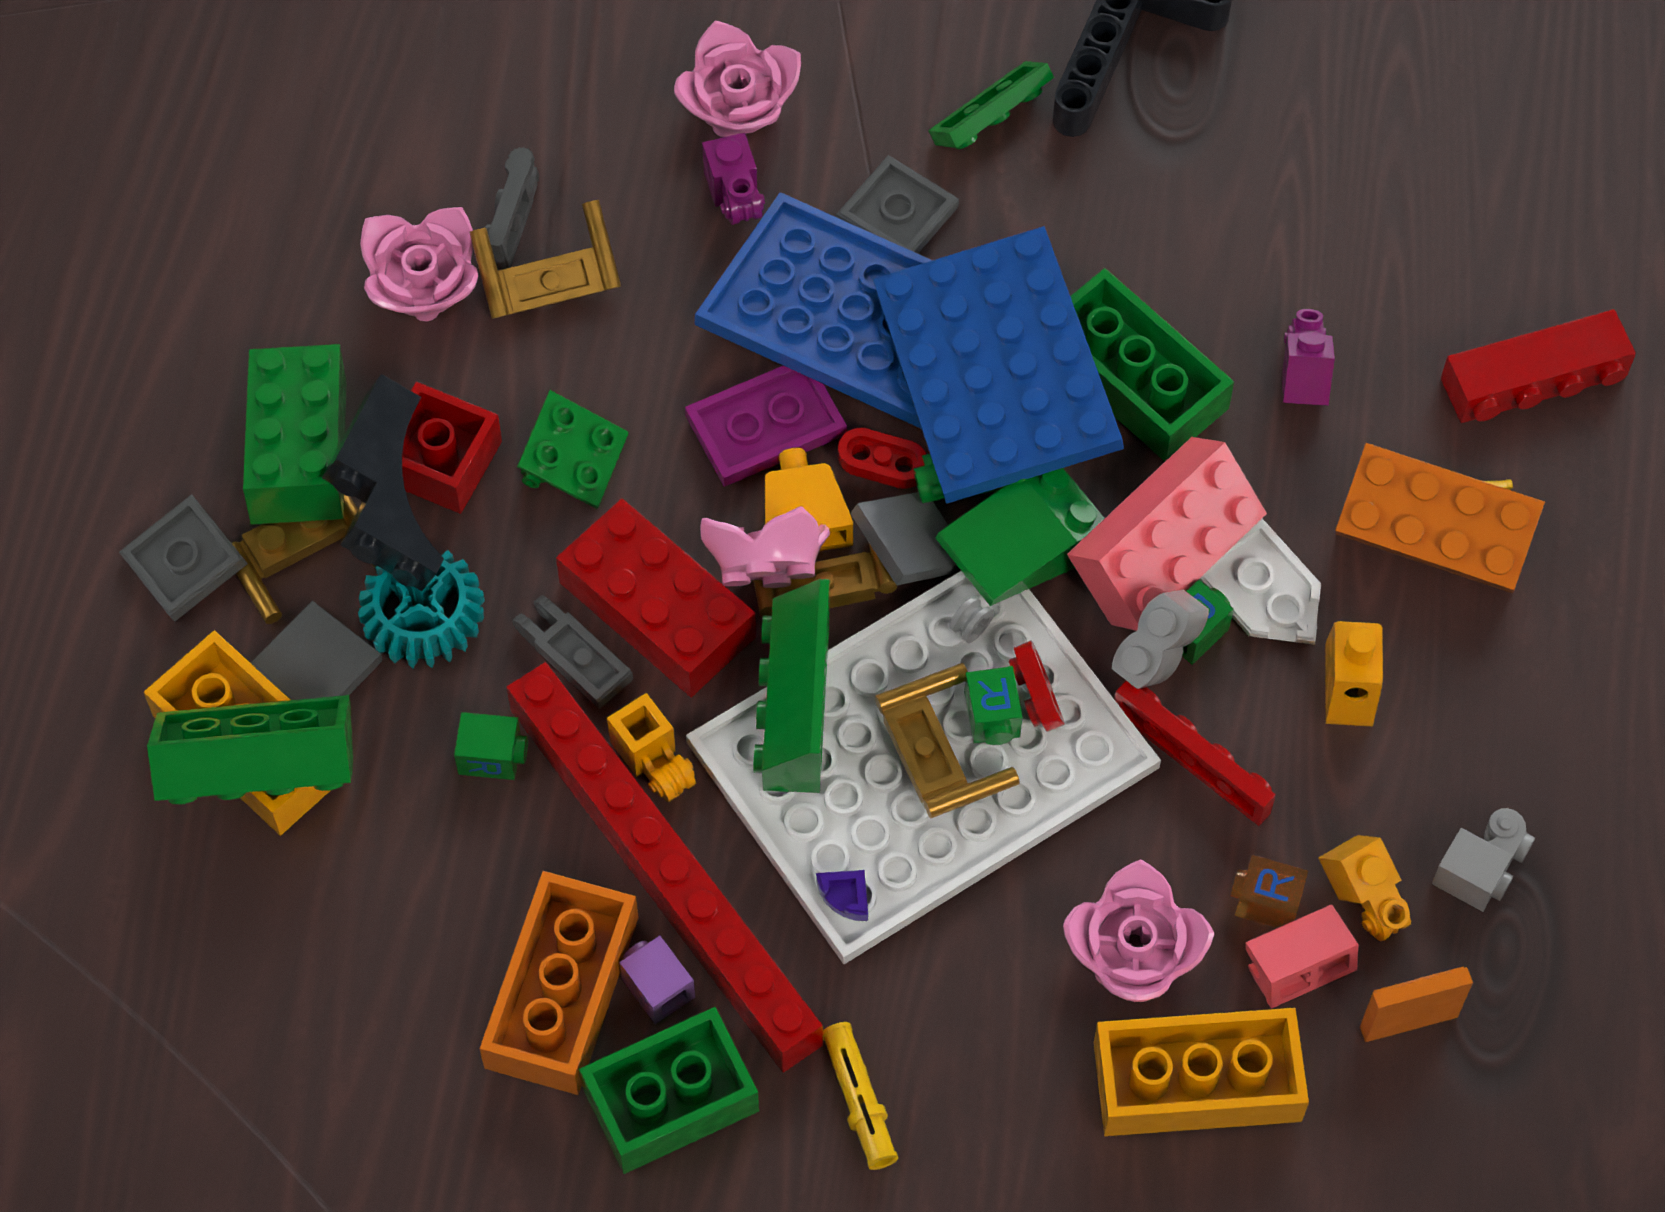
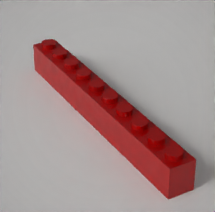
(666, 868)

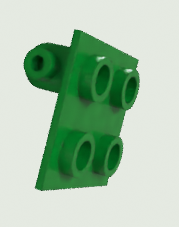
(571, 450)

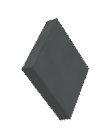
(899, 206)
(904, 537)
(183, 558)
(317, 657)

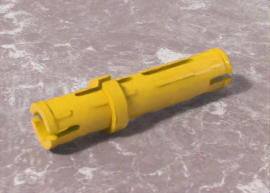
(878, 1146)

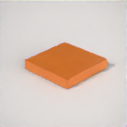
(1416, 1003)

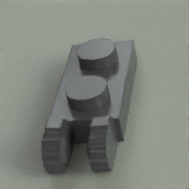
(513, 206)
(575, 653)

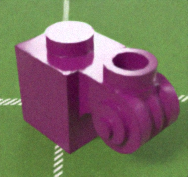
(733, 178)
(1307, 360)

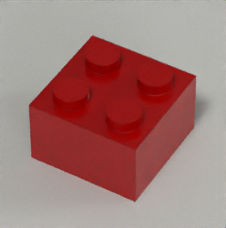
(447, 448)

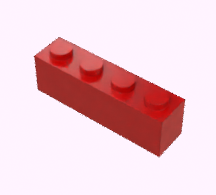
(1538, 366)

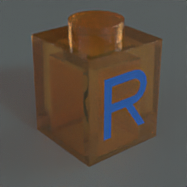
(1268, 891)

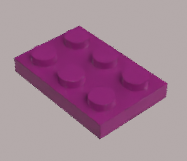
(761, 418)

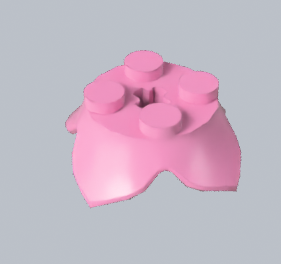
(729, 61)
(435, 247)
(775, 554)
(1140, 904)

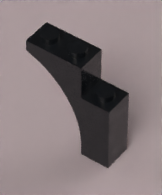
(371, 470)

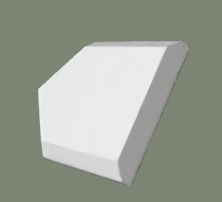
(1268, 587)

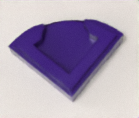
(845, 893)

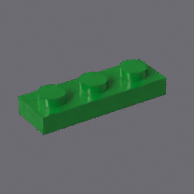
(991, 105)

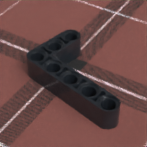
(1101, 59)

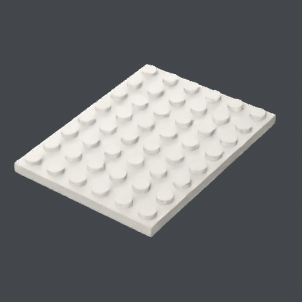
(866, 800)

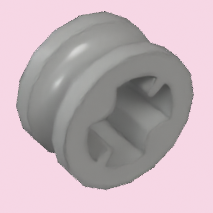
(971, 619)

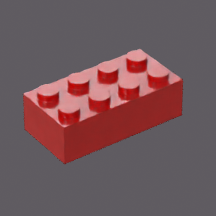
(656, 597)

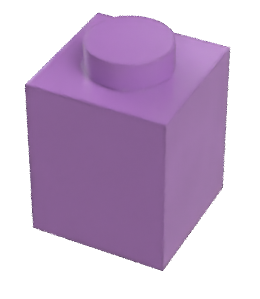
(656, 978)

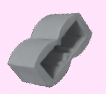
(1158, 644)

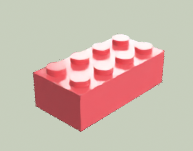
(1167, 531)

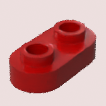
(884, 457)
(1030, 670)

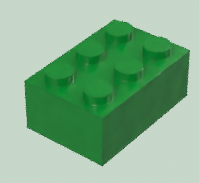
(669, 1090)

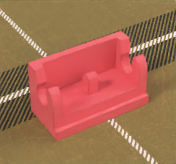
(1302, 956)

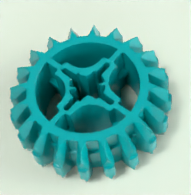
(420, 629)

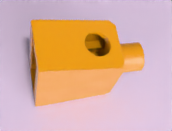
(814, 490)
(1353, 661)

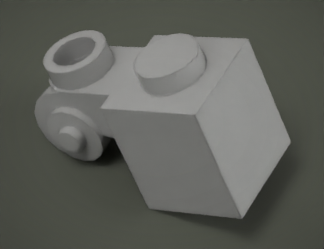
(1477, 866)

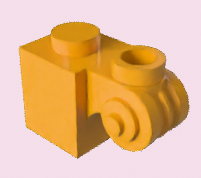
(648, 747)
(1366, 875)

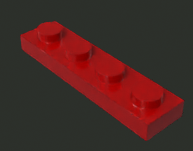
(1207, 762)

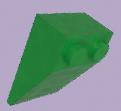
(1020, 535)

